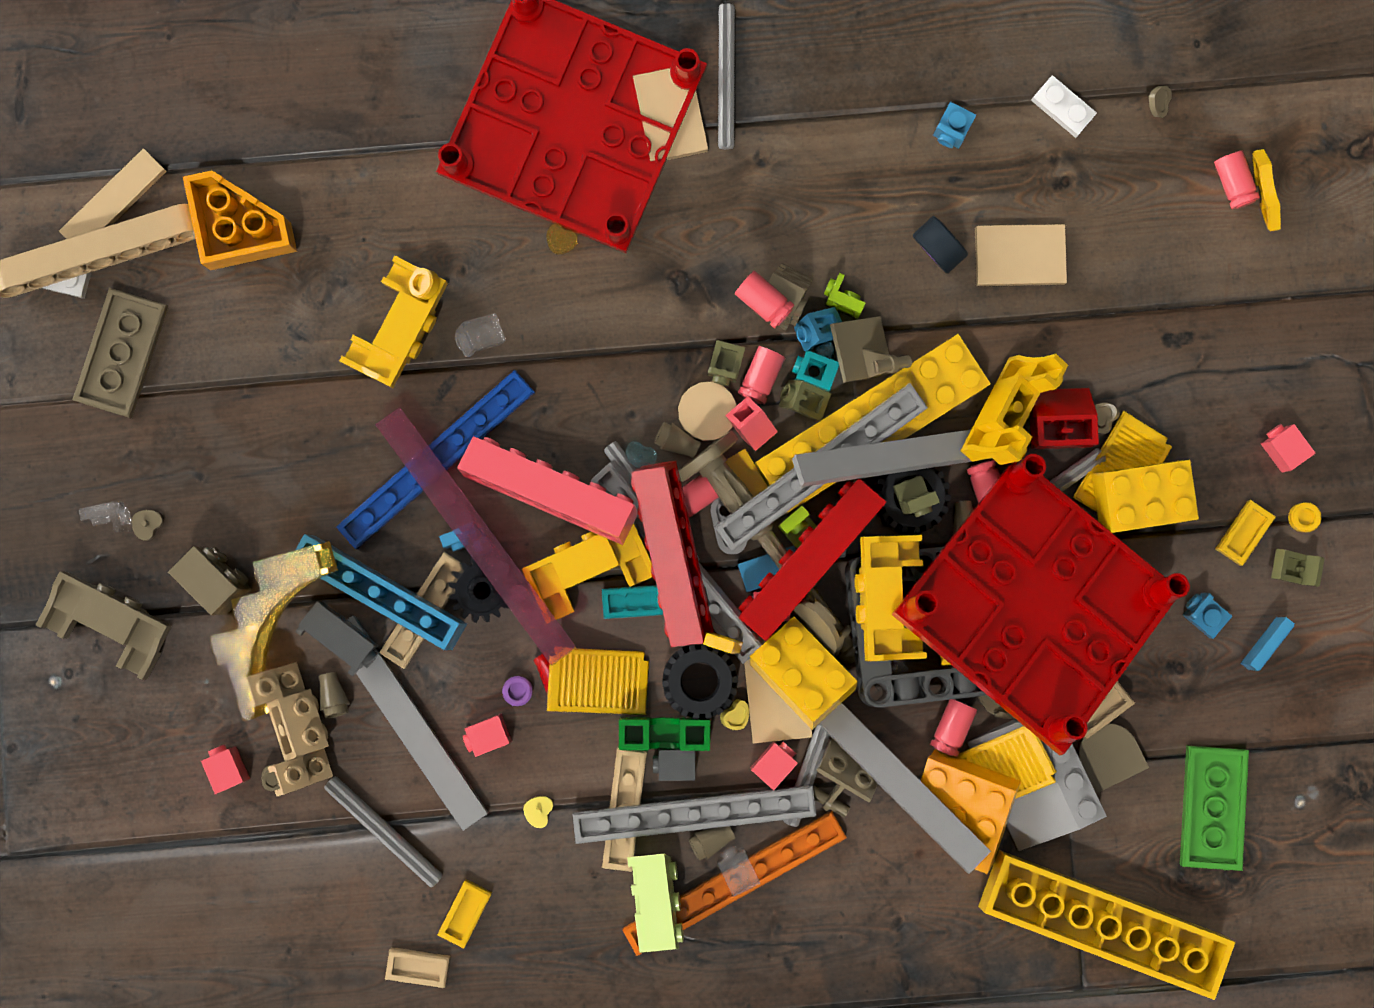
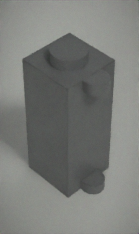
(339, 636)

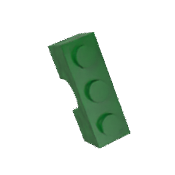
(664, 732)

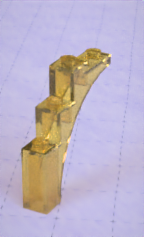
(257, 614)

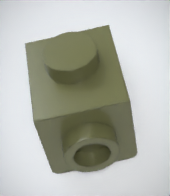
(725, 363)
(915, 497)
(1297, 568)

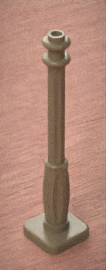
(734, 494)

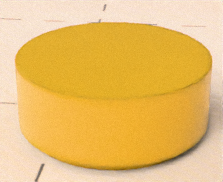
(424, 283)
(1304, 517)

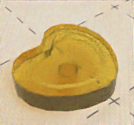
(560, 240)

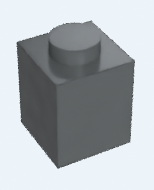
(674, 765)

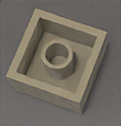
(210, 579)

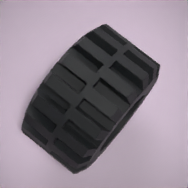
(908, 523)
(695, 707)

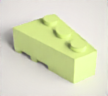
(656, 902)

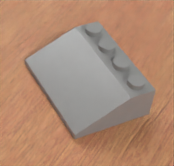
(1055, 808)

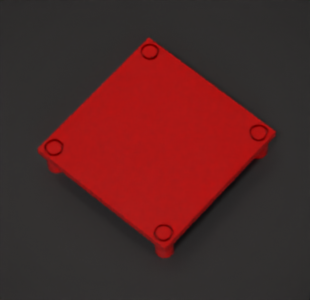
(562, 122)
(1038, 604)

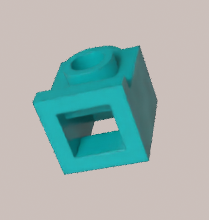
(826, 367)

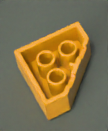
(233, 224)
(975, 796)

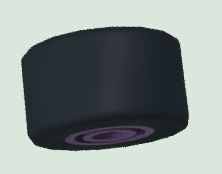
(940, 244)

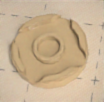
(704, 411)

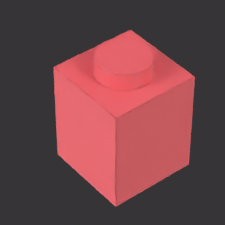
(751, 423)
(1287, 447)
(487, 735)
(774, 764)
(224, 768)

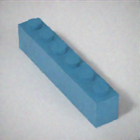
(391, 598)

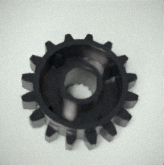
(463, 594)

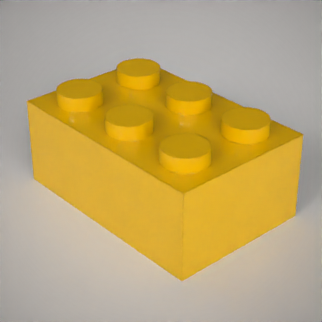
(1145, 496)
(803, 672)

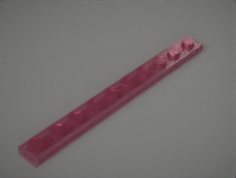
(476, 536)

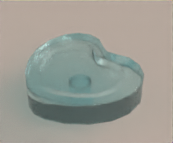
(640, 455)

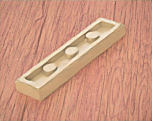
(116, 196)
(404, 643)
(625, 792)

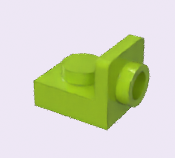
(845, 302)
(796, 524)

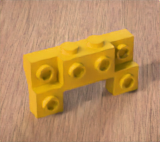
(401, 331)
(1000, 424)
(582, 562)
(881, 593)

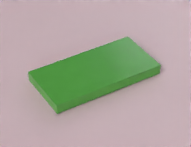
(1214, 808)

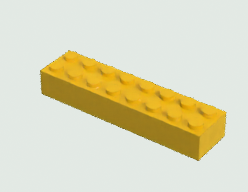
(939, 377)
(1106, 925)

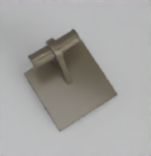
(864, 350)
(848, 774)

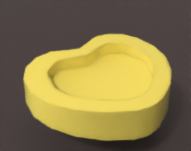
(735, 716)
(537, 811)

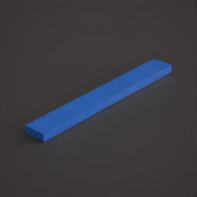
(448, 449)

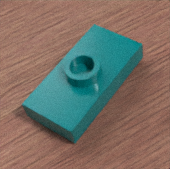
(630, 602)

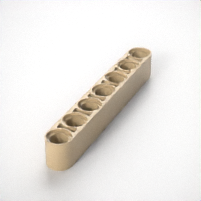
(95, 250)

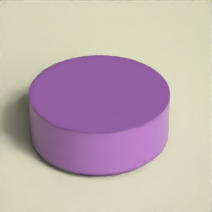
(517, 691)

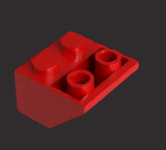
(1064, 420)

